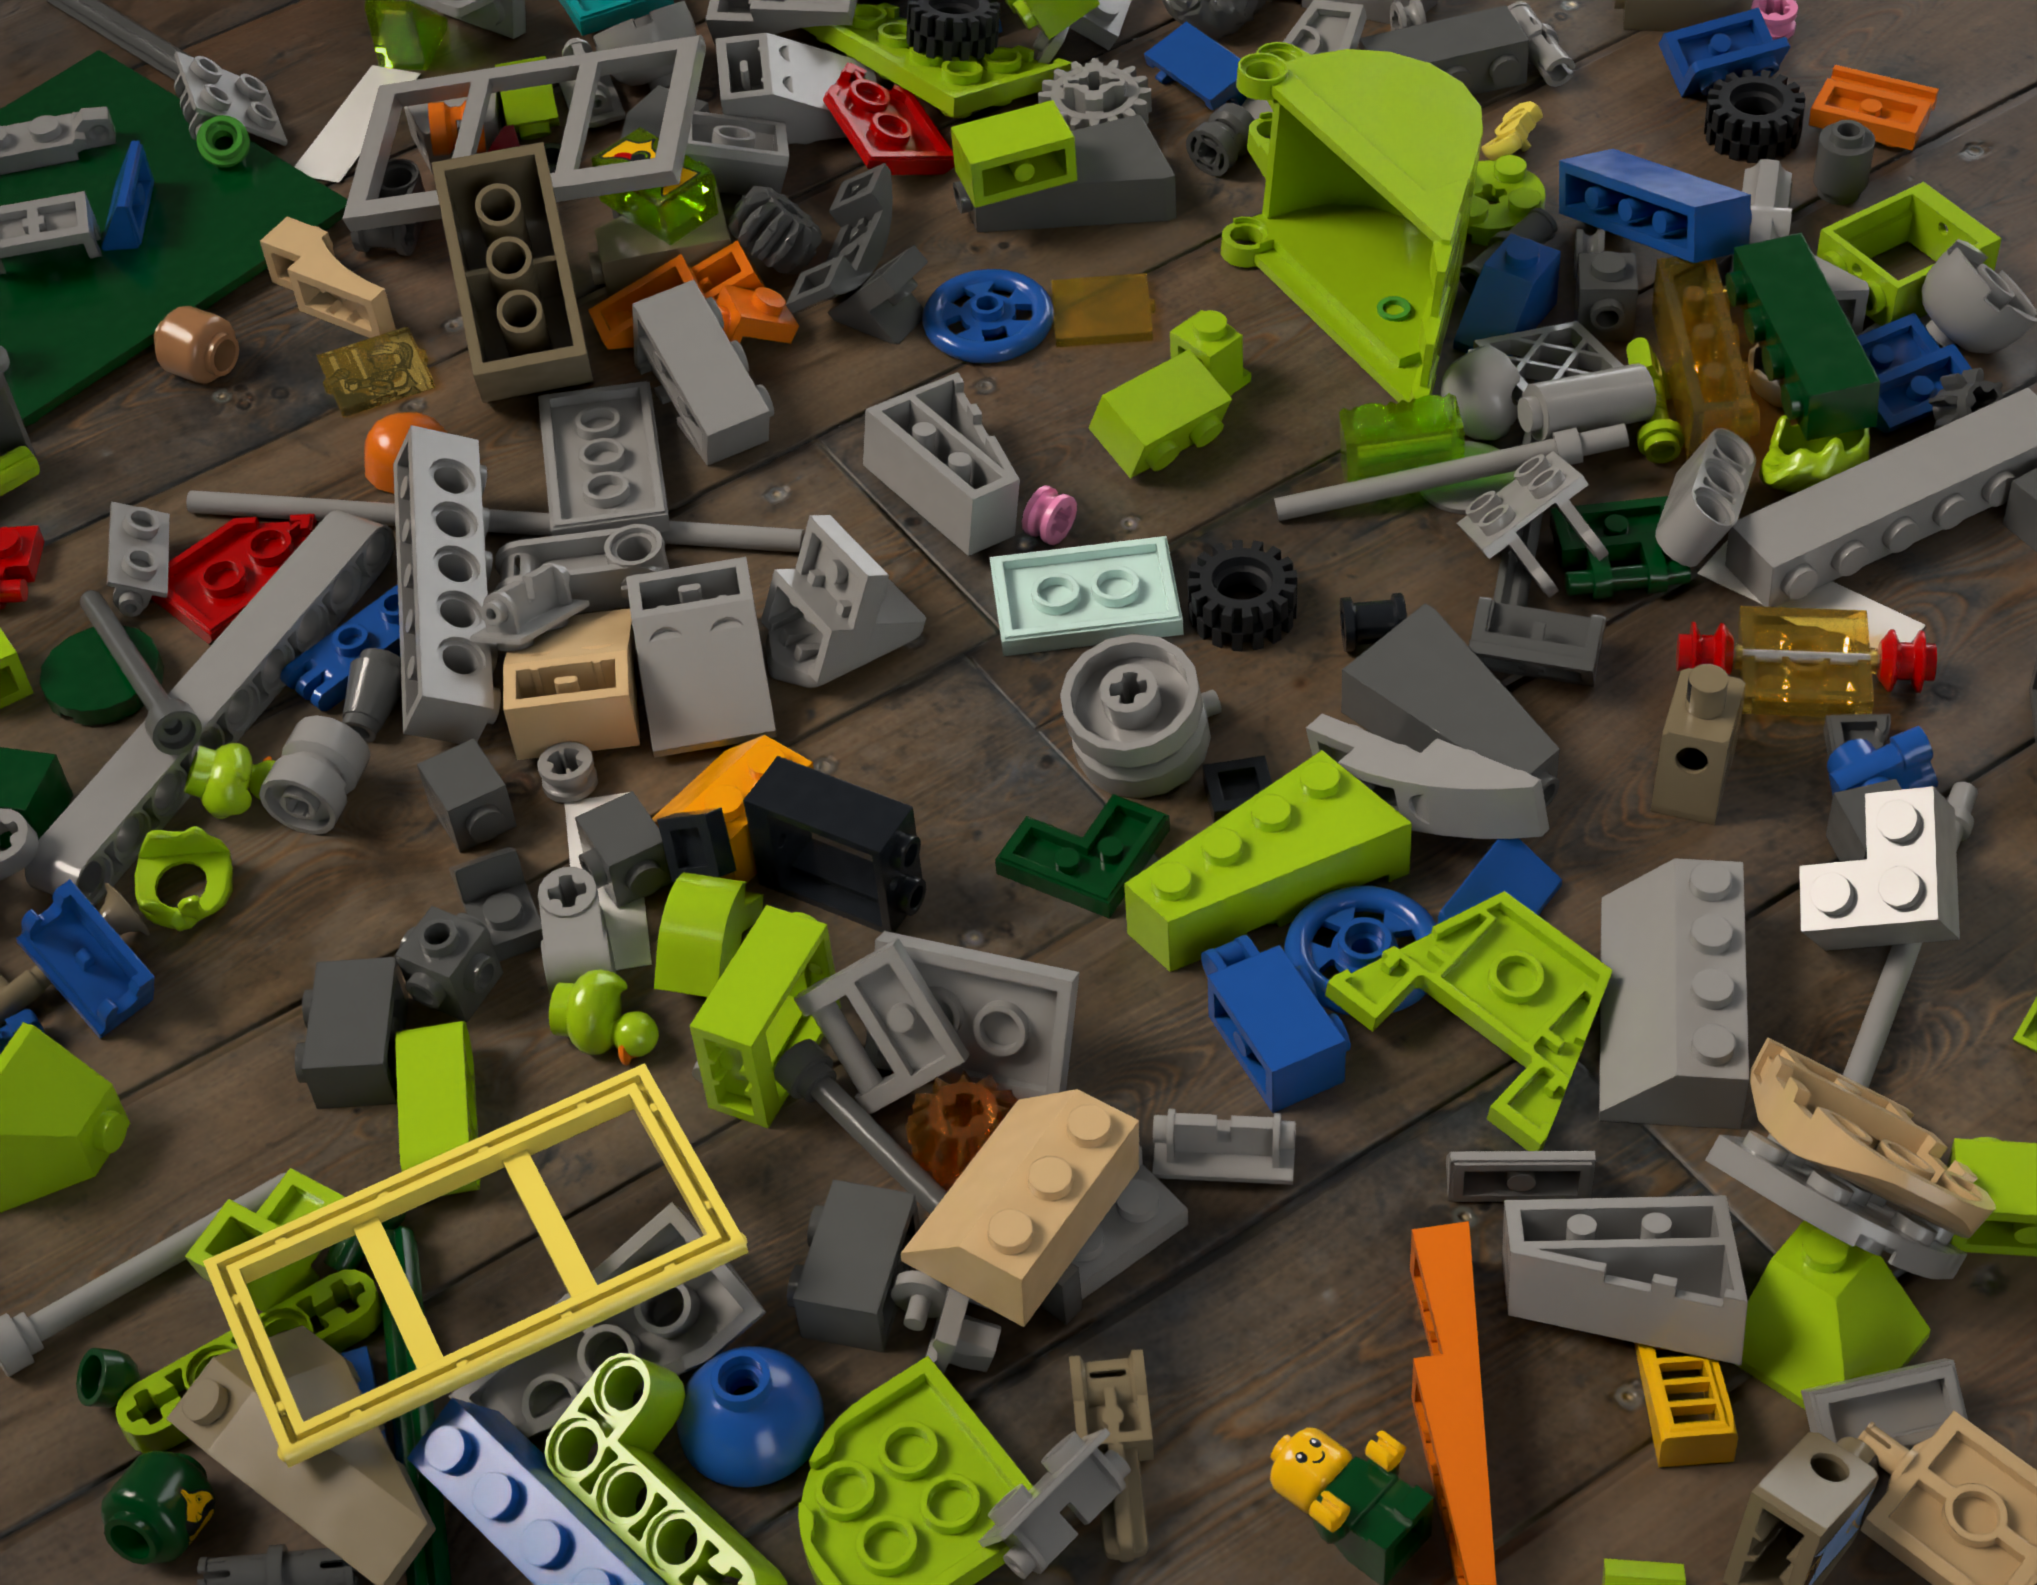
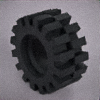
(953, 27)
(1754, 116)
(1242, 571)

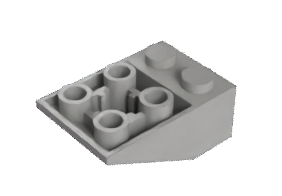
(781, 83)
(700, 657)

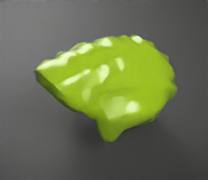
(1799, 463)

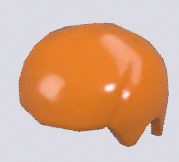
(385, 442)

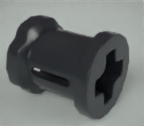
(1369, 620)

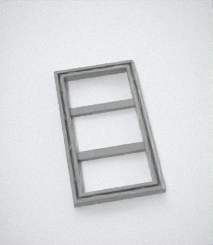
(569, 182)

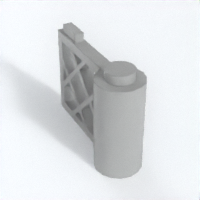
(1569, 395)

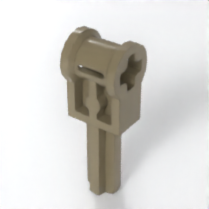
(1116, 1398)

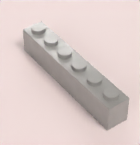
(1885, 502)

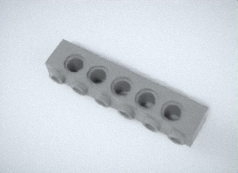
(443, 587)

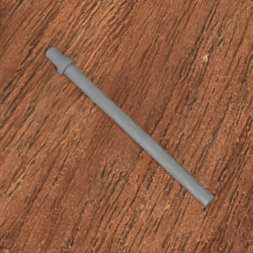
(1899, 967)

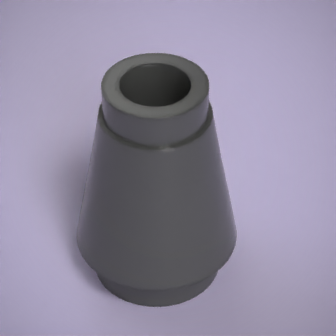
(372, 691)

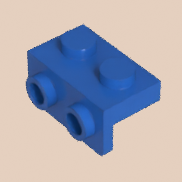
(1720, 47)

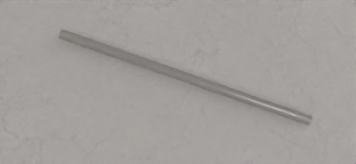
(500, 520)

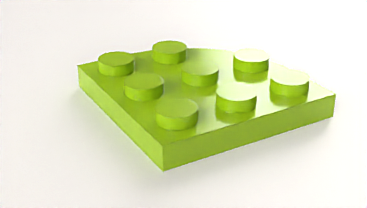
(905, 1488)

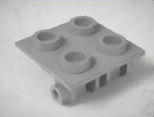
(212, 91)

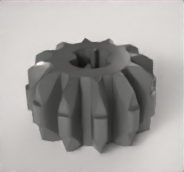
(775, 230)

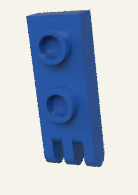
(324, 668)

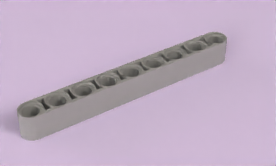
(227, 691)

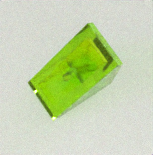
(404, 33)

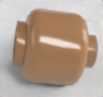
(196, 345)

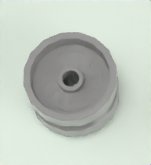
(1135, 715)

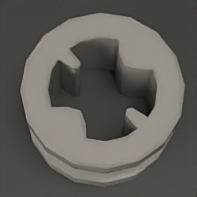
(1406, 16)
(1587, 244)
(563, 759)

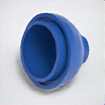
(755, 1434)

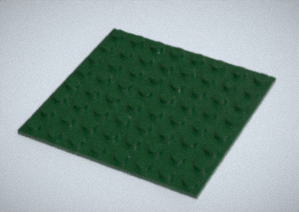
(84, 316)

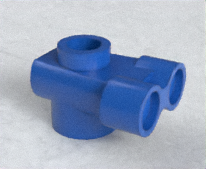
(1904, 759)

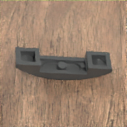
(865, 218)

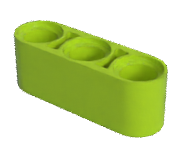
(435, 1093)

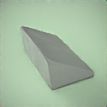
(1519, 1175)

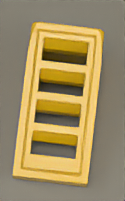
(1687, 1441)

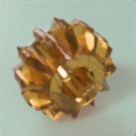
(955, 1123)

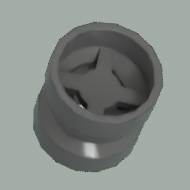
(1221, 140)

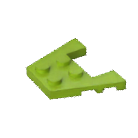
(1508, 981)

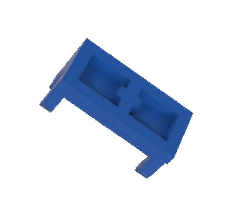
(1197, 65)
(86, 960)

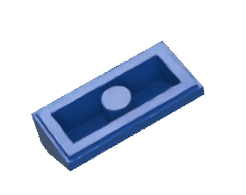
(129, 202)
(1507, 868)

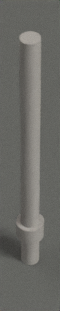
(1566, 443)

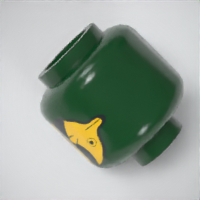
(157, 1507)

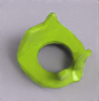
(172, 848)

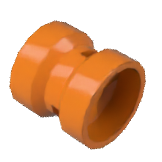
(444, 128)

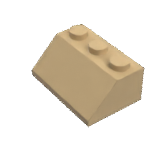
(1028, 1201)

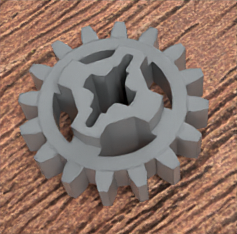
(1097, 93)

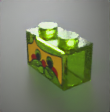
(665, 210)

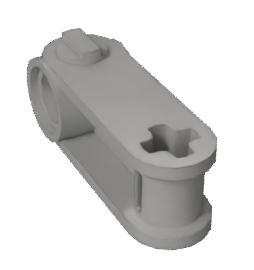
(594, 560)

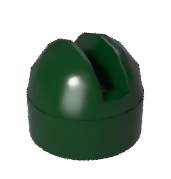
(105, 1377)

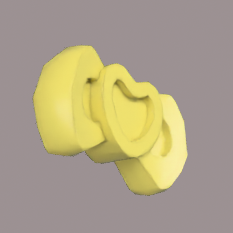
(1513, 131)

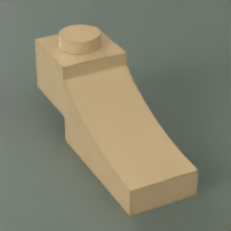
(305, 262)

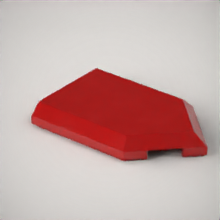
(887, 125)
(227, 569)

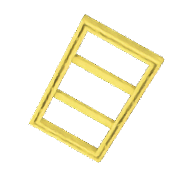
(368, 1208)

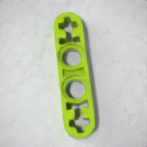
(319, 1299)

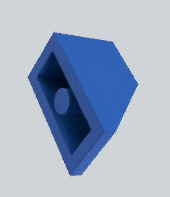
(1511, 292)

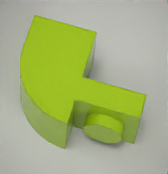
(702, 931)
(235, 1224)

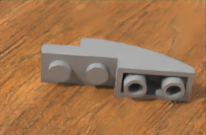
(1442, 787)

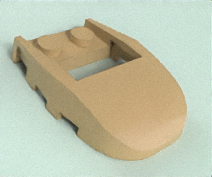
(1842, 1122)

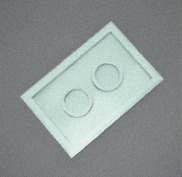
(1085, 595)

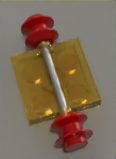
(1808, 660)

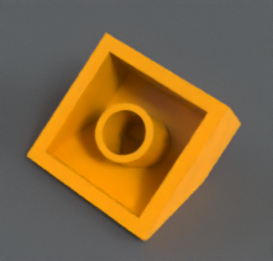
(725, 786)

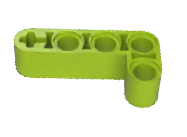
(627, 1464)

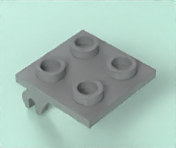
(1538, 484)

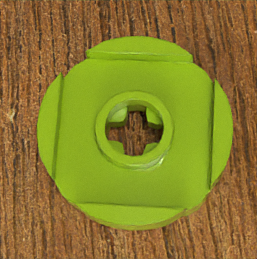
(1509, 185)

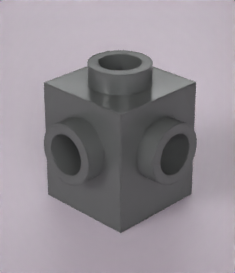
(449, 962)

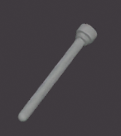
(24, 1335)

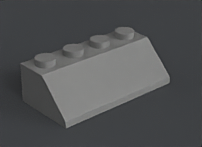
(1675, 997)

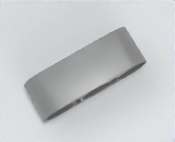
(1705, 497)

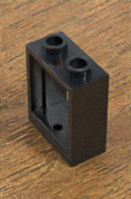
(799, 800)

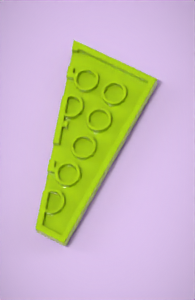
(952, 86)

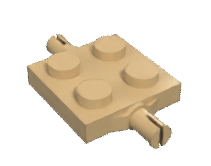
(1956, 1507)

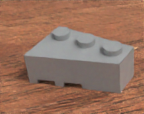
(944, 463)
(1629, 1270)

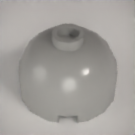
(659, 25)
(1974, 303)

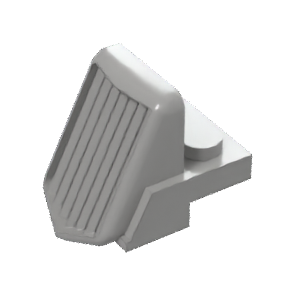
(833, 610)

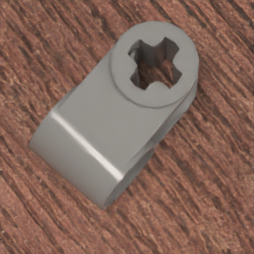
(572, 927)

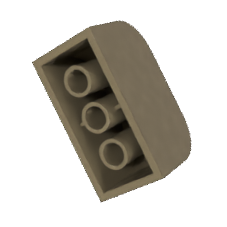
(512, 272)

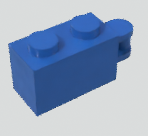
(1274, 1022)

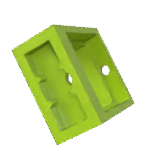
(1909, 216)
(754, 1016)

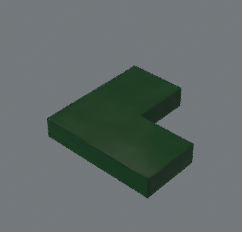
(1086, 868)

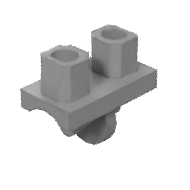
(955, 1336)

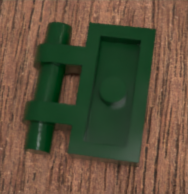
(1628, 534)

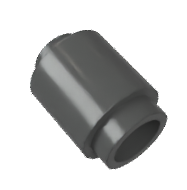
(1843, 161)

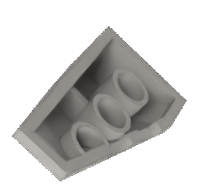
(671, 1330)

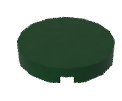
(88, 683)

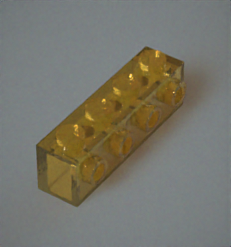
(1701, 352)

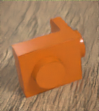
(756, 314)

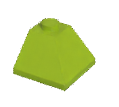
(54, 1118)
(1827, 1316)

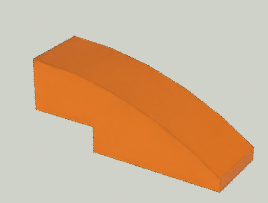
(728, 267)

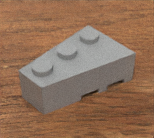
(701, 372)

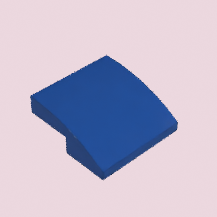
(1908, 370)

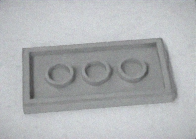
(602, 459)

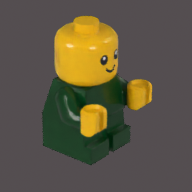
(1354, 1501)

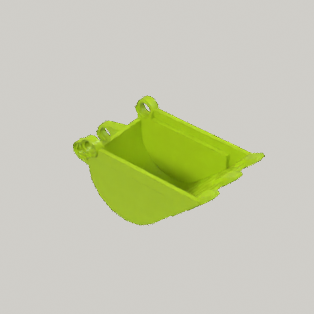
(1362, 199)

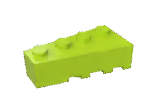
(1266, 862)

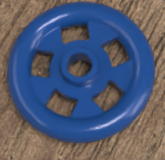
(988, 316)
(1354, 936)

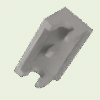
(48, 225)

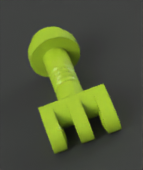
(1660, 436)

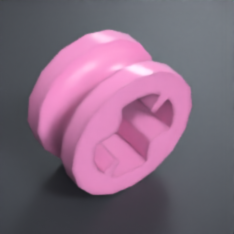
(1778, 16)
(1049, 515)

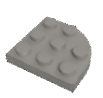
(1837, 1205)

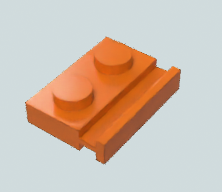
(1885, 105)

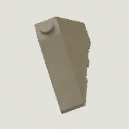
(345, 1497)

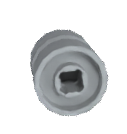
(315, 774)

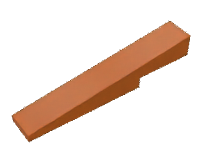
(1450, 1397)

